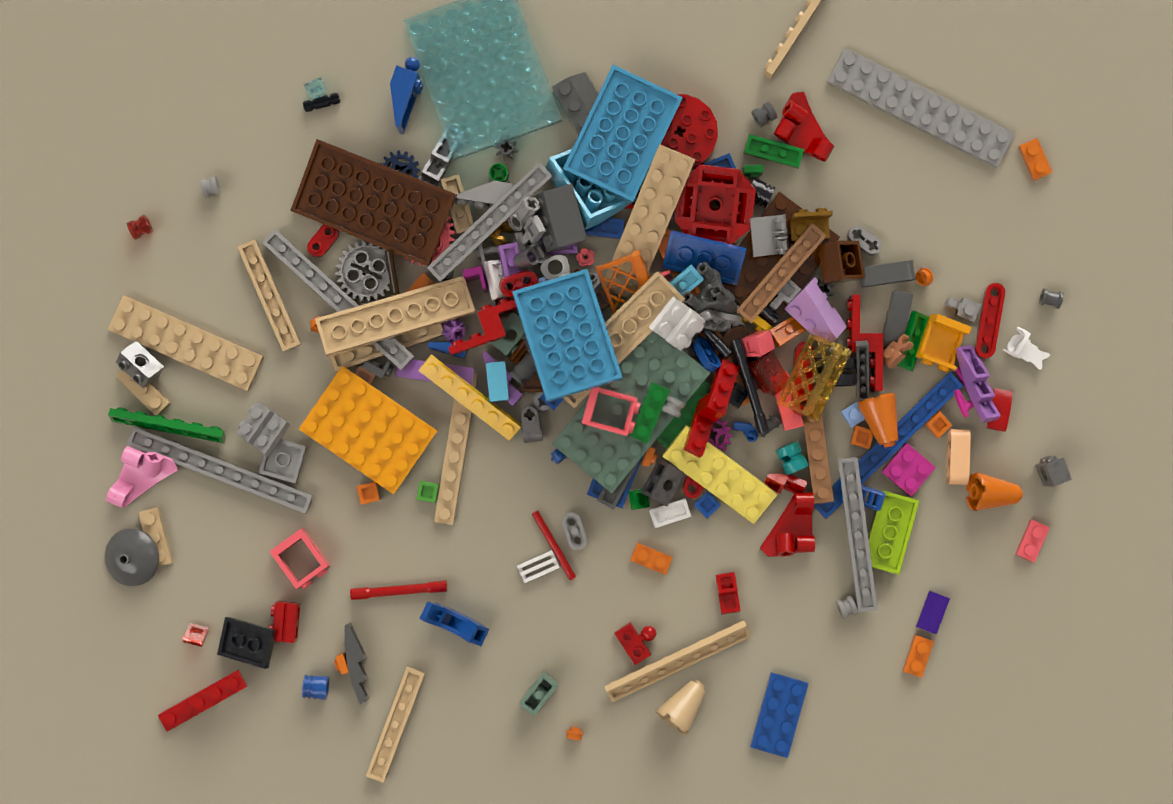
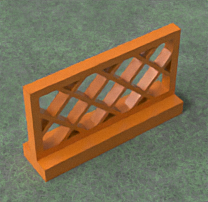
(639, 269)

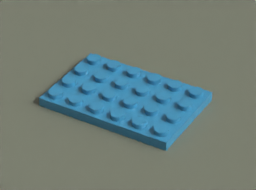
(622, 133)
(567, 335)

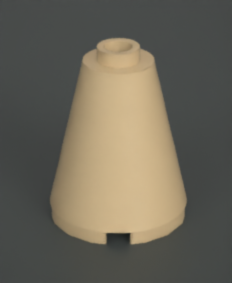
(682, 707)

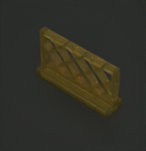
(824, 381)

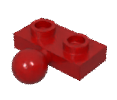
(634, 643)

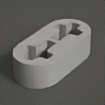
(867, 236)

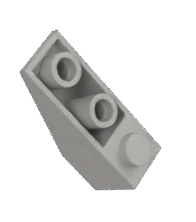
(484, 195)

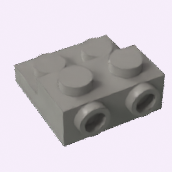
(263, 428)

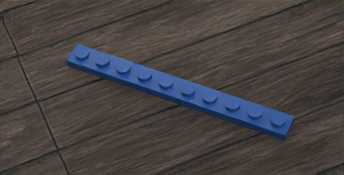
(907, 426)

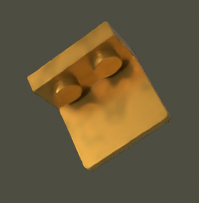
(802, 219)

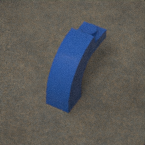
(454, 622)

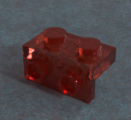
(769, 373)

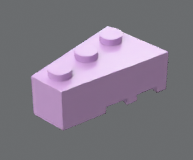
(815, 313)

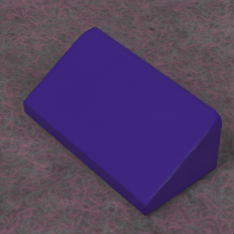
(932, 612)

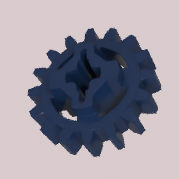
(407, 167)

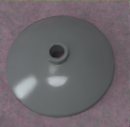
(140, 553)

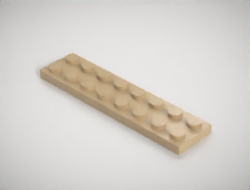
(651, 213)
(395, 316)
(632, 321)
(185, 343)

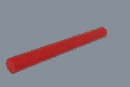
(553, 544)

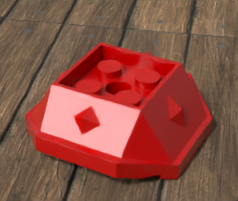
(732, 191)

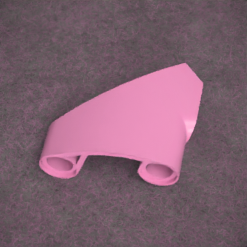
(138, 475)

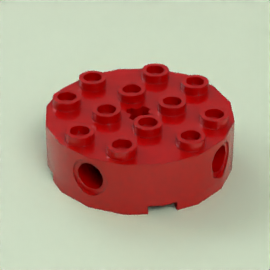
(698, 129)

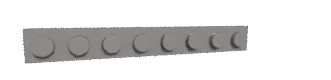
(489, 222)
(857, 534)

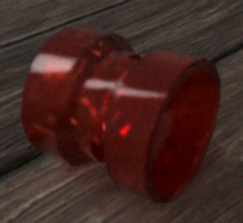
(139, 227)

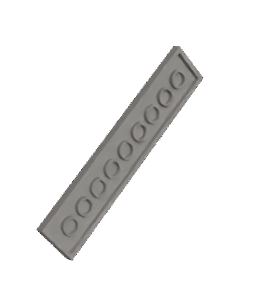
(920, 108)

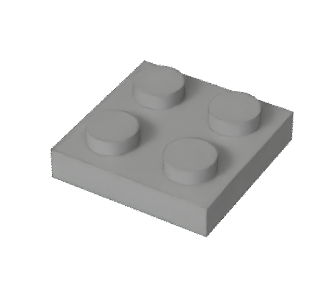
(284, 461)

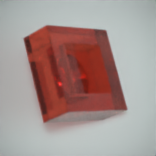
(195, 635)

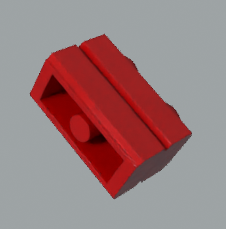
(285, 621)

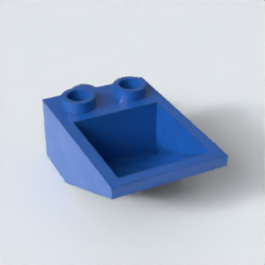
(404, 90)

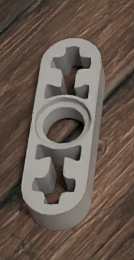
(714, 318)

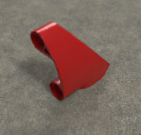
(801, 129)
(793, 529)

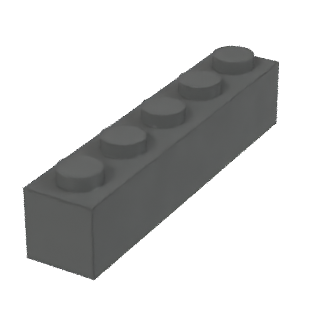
(862, 370)

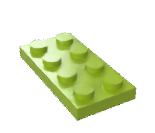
(891, 532)

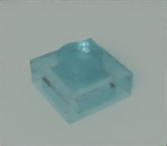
(315, 88)

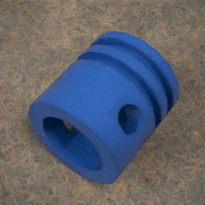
(315, 687)

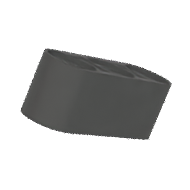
(888, 273)

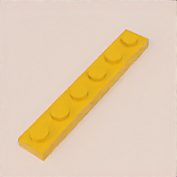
(470, 397)

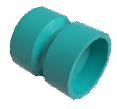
(792, 457)

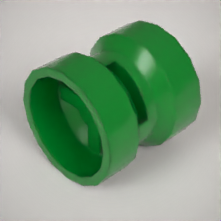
(497, 170)

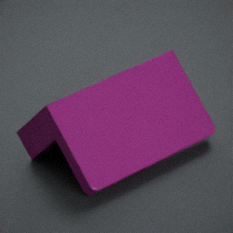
(474, 274)

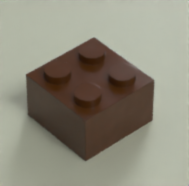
(841, 261)

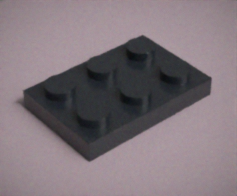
(246, 642)

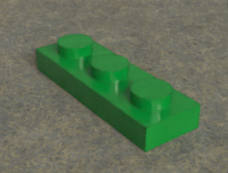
(773, 151)
(915, 330)
(649, 412)

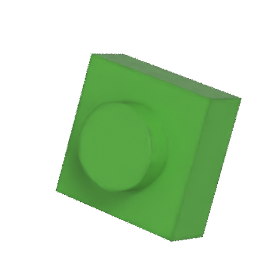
(427, 491)

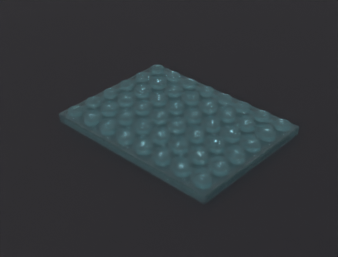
(482, 73)

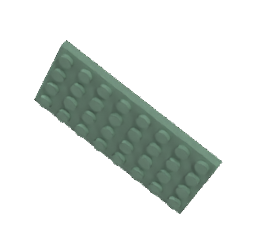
(611, 455)

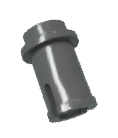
(773, 422)

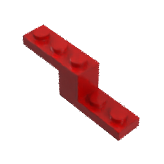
(491, 325)
(874, 340)
(711, 408)
(202, 700)

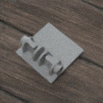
(769, 235)

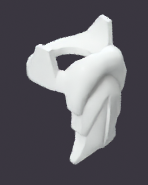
(565, 269)
(1021, 348)

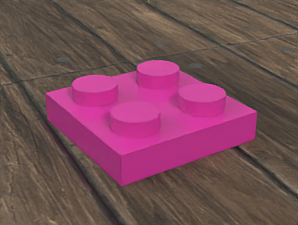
(908, 469)

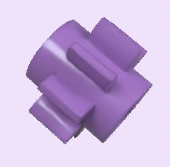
(454, 330)

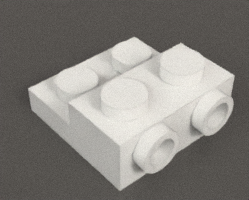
(677, 324)

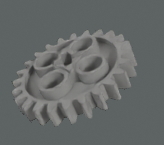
(359, 286)

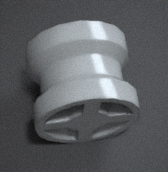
(210, 186)
(539, 404)
(673, 407)
(847, 607)

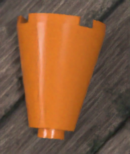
(881, 418)
(991, 492)

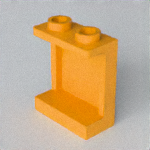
(940, 342)

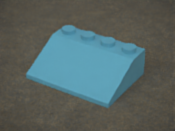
(593, 202)

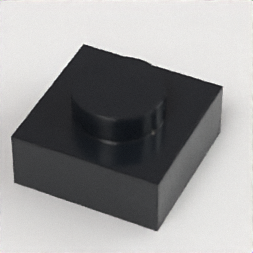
(738, 395)

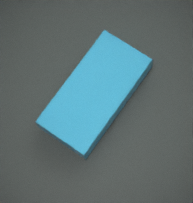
(497, 381)

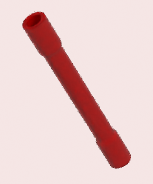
(430, 587)

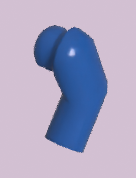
(748, 430)

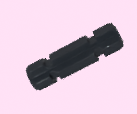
(321, 102)

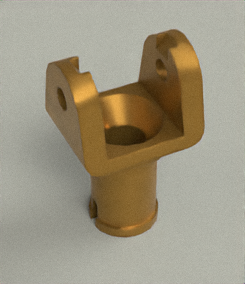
(496, 235)

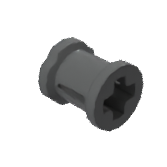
(1051, 298)

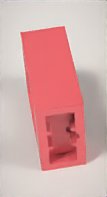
(629, 424)
(289, 542)

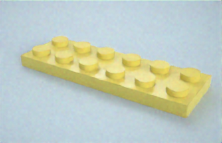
(722, 477)

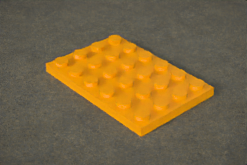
(368, 430)

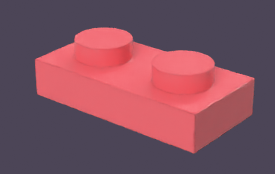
(1032, 540)

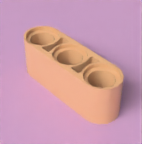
(958, 457)

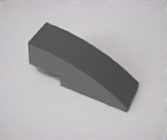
(896, 317)

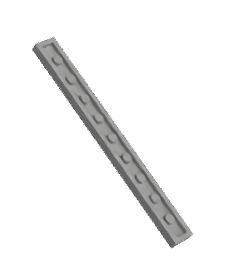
(329, 292)
(221, 470)

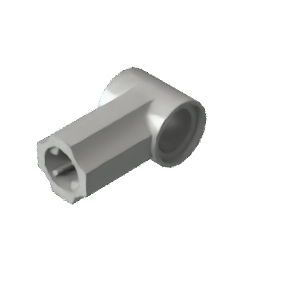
(526, 209)

